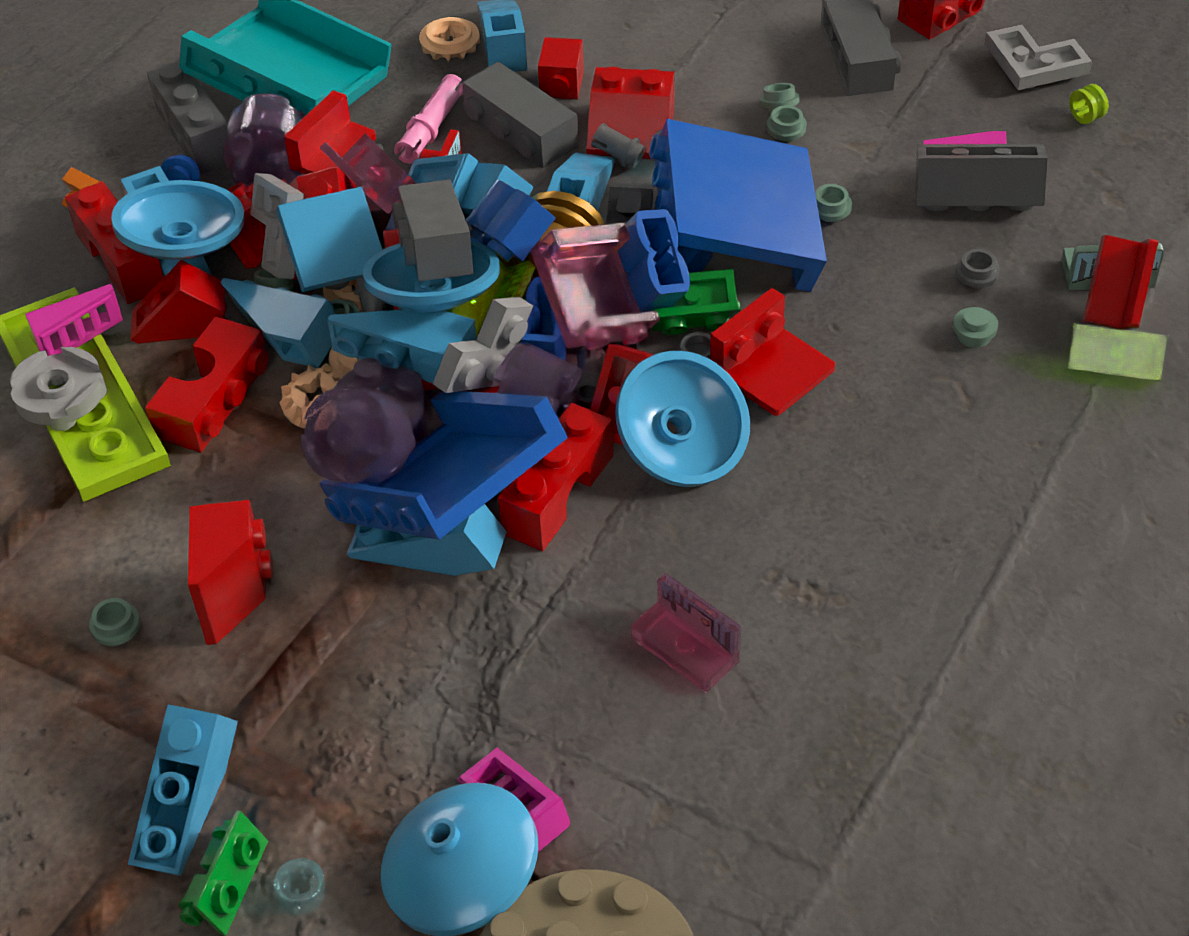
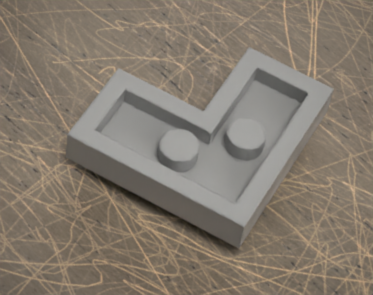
(1033, 65)
(267, 195)
(476, 362)

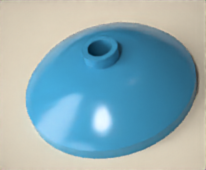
(178, 219)
(398, 285)
(700, 403)
(472, 873)

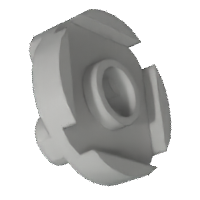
(63, 405)

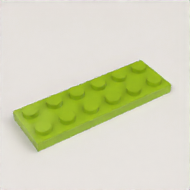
(111, 441)

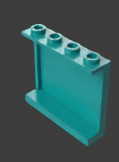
(287, 53)

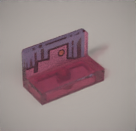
(372, 170)
(689, 634)

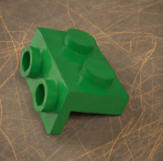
(706, 304)

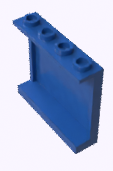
(740, 197)
(457, 467)

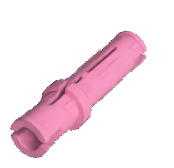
(424, 126)

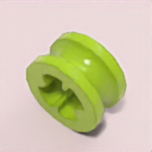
(1088, 103)

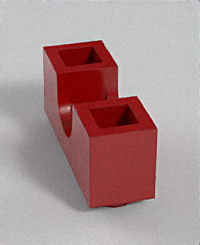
(128, 270)
(195, 410)
(536, 501)

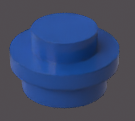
(180, 168)

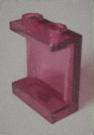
(590, 286)

